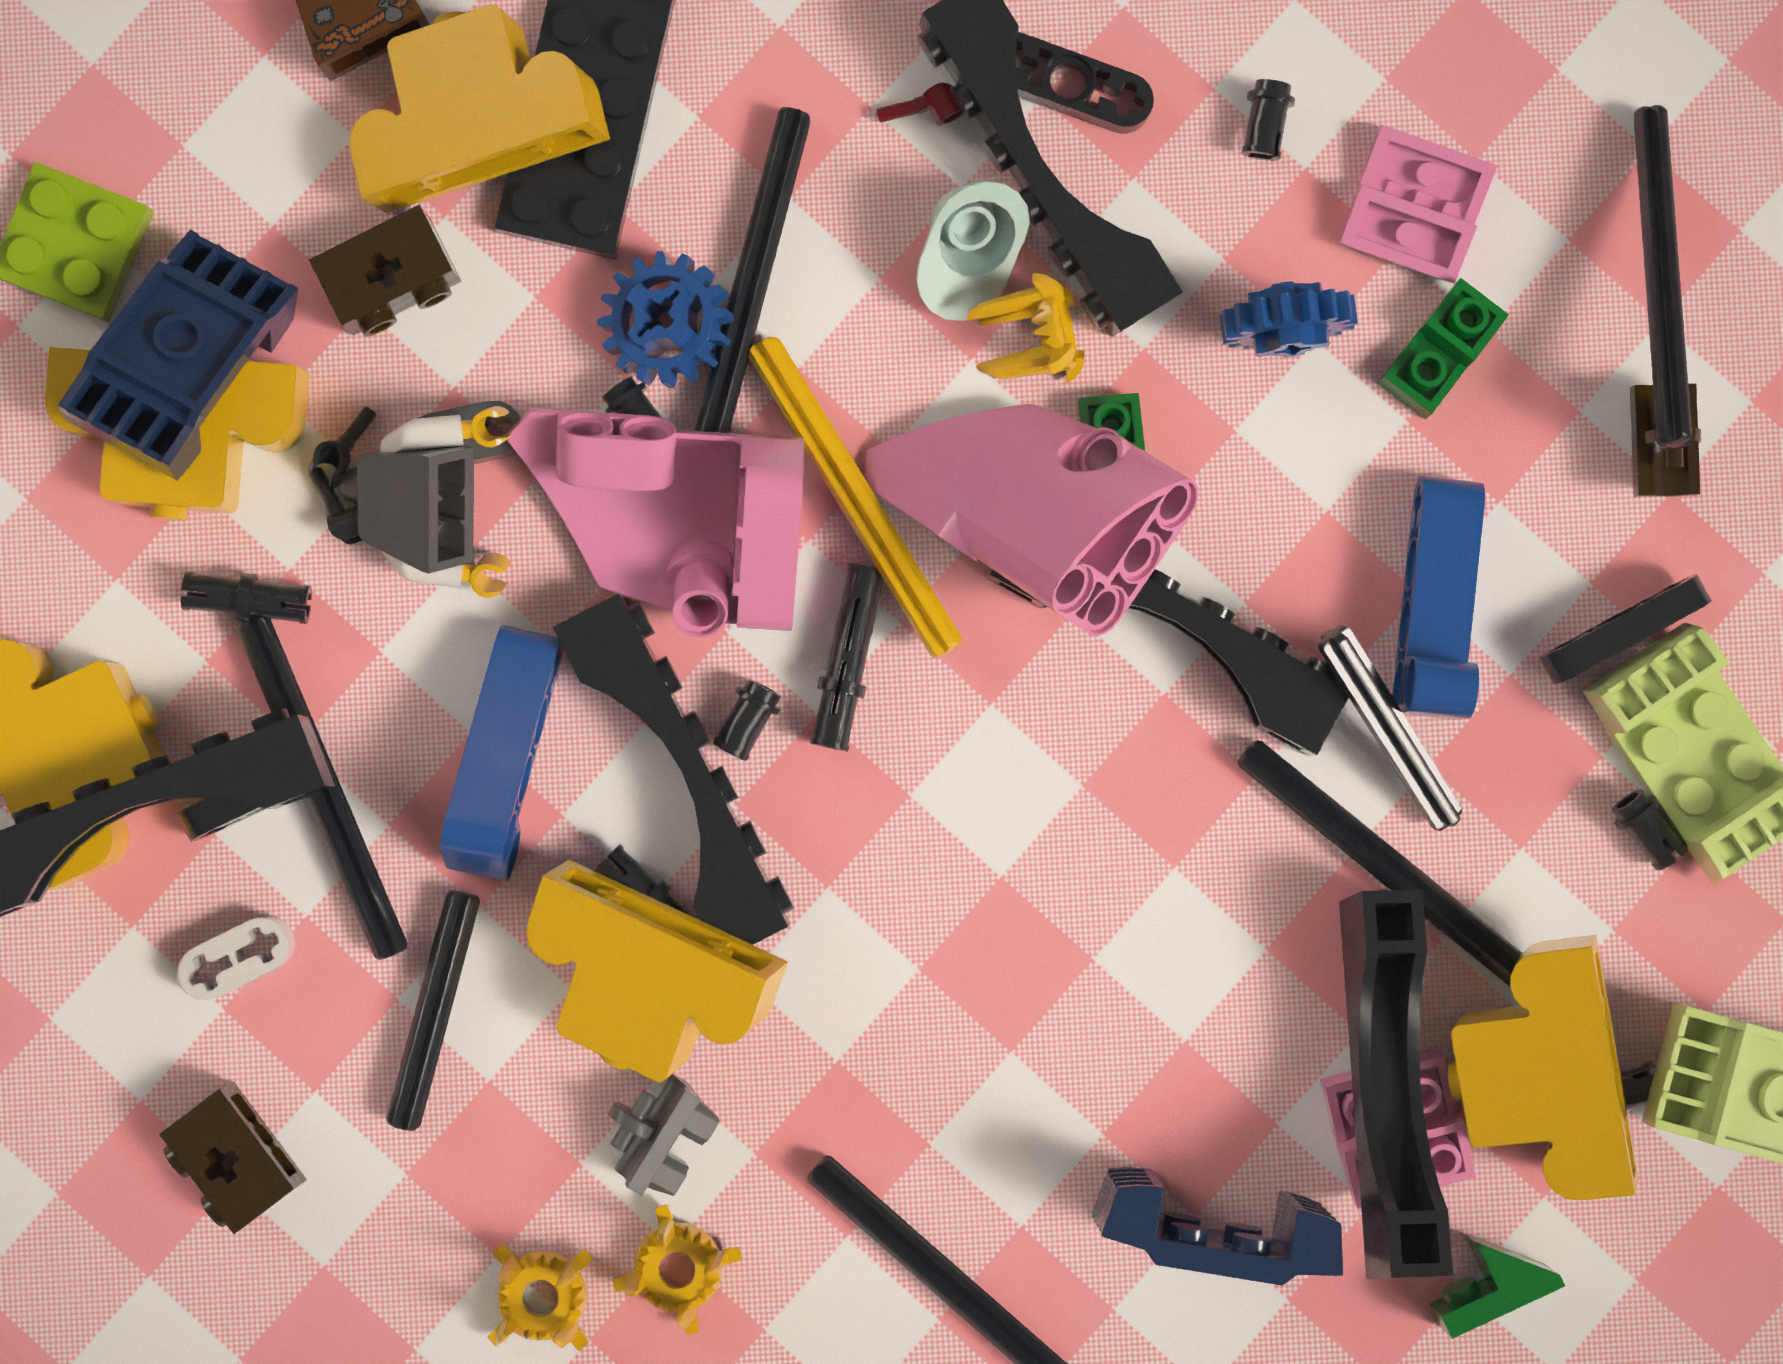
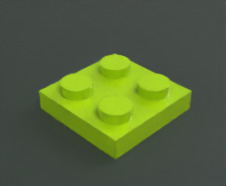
(72, 241)

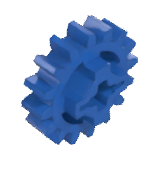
(1288, 319)
(648, 336)

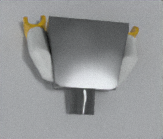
(420, 501)

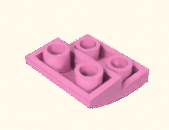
(1443, 1124)

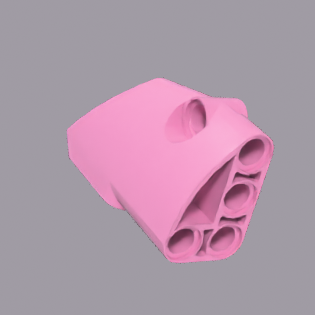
(1042, 503)
(675, 512)

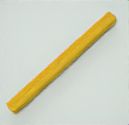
(855, 497)

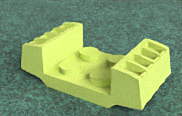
(1694, 749)
(1719, 1083)

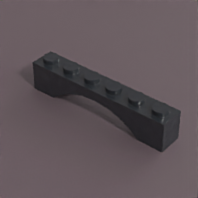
(1113, 266)
(613, 656)
(1280, 692)
(263, 768)
(1399, 1189)

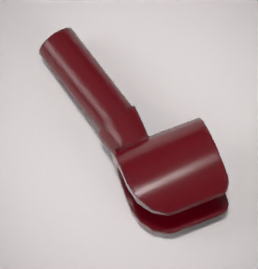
(936, 99)

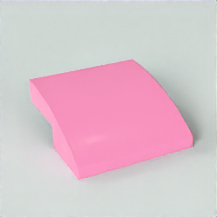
(1417, 204)

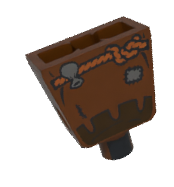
(355, 31)

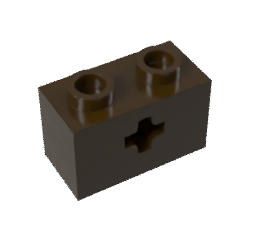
(354, 272)
(257, 1179)

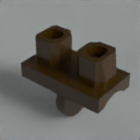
(1656, 469)

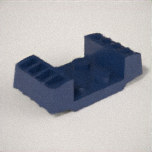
(177, 352)
(1302, 1240)

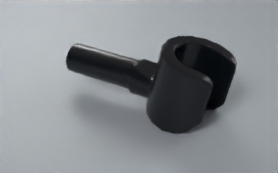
(338, 452)
(340, 521)

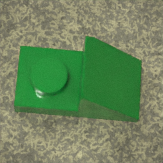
(1507, 1285)

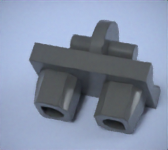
(651, 1130)

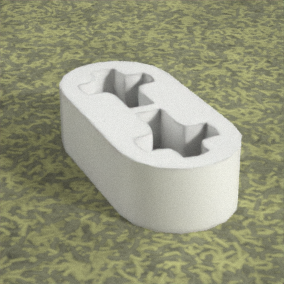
(230, 945)

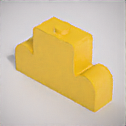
(470, 110)
(260, 406)
(68, 737)
(645, 972)
(1550, 1072)

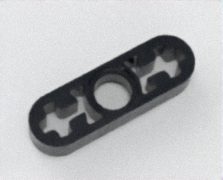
(1090, 68)
(1625, 629)

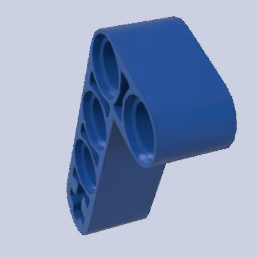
(1439, 601)
(496, 765)

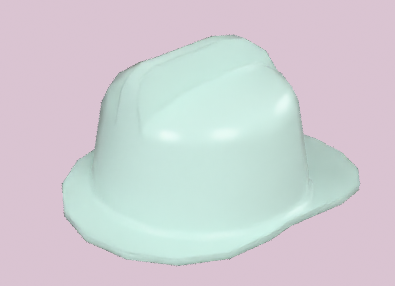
(971, 247)

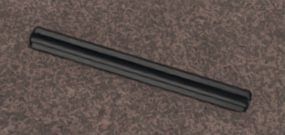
(754, 269)
(1662, 278)
(331, 805)
(1379, 858)
(929, 1264)

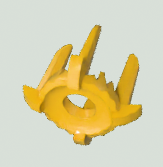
(1048, 308)
(681, 1238)
(566, 1277)

